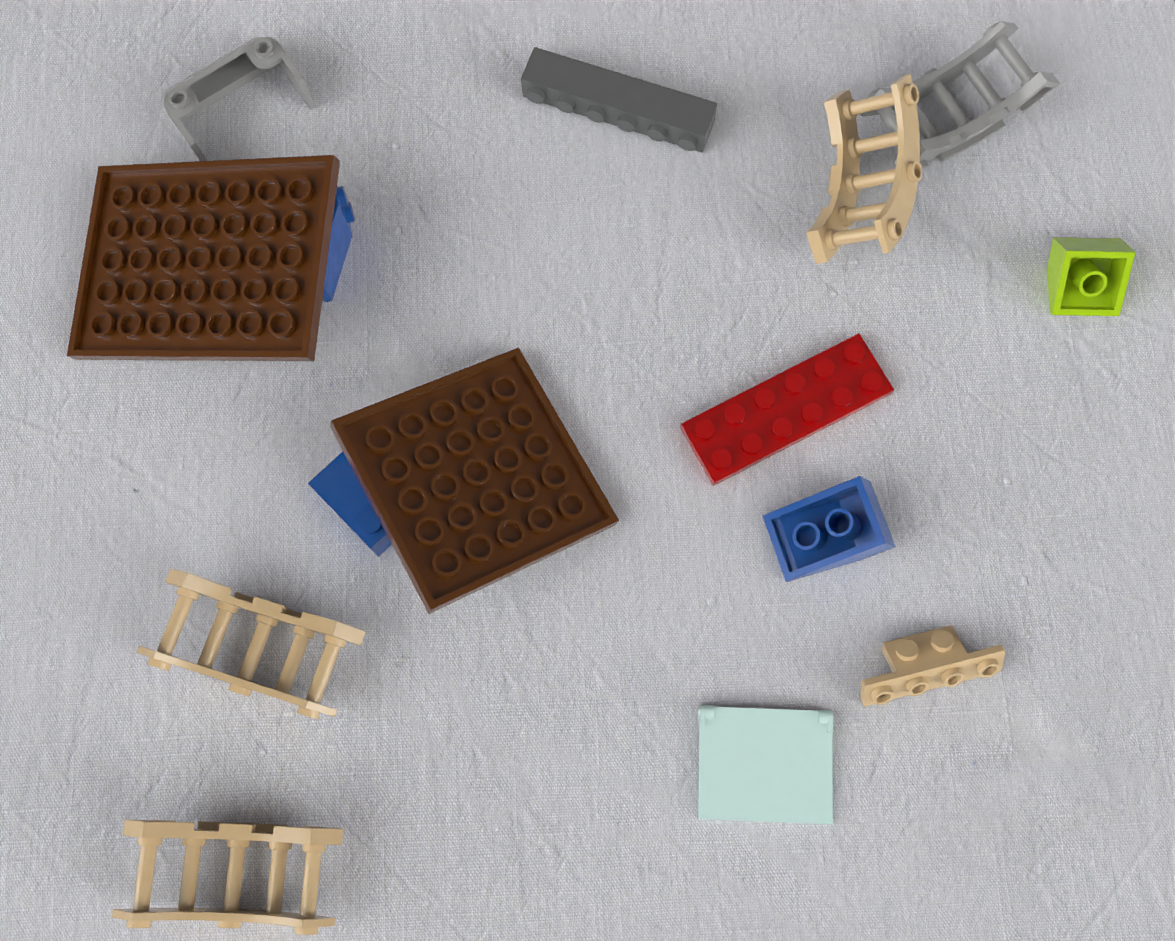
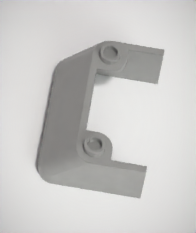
(225, 77)

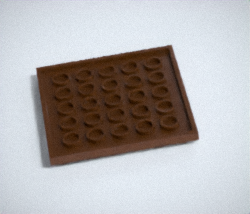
(473, 477)

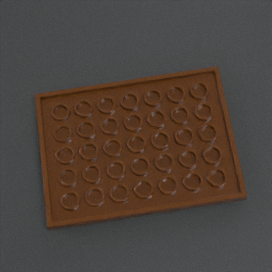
(206, 260)

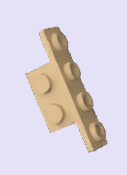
(928, 663)

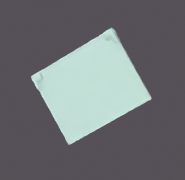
(765, 765)

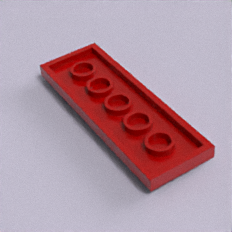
(786, 409)

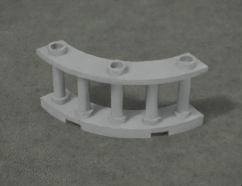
(970, 130)

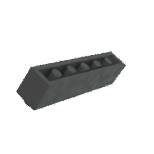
(618, 100)

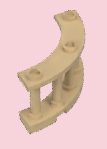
(892, 216)
(267, 616)
(238, 839)

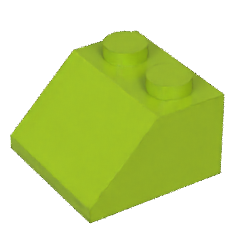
(1088, 275)

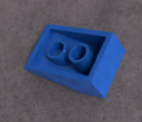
(339, 242)
(345, 495)
(829, 529)

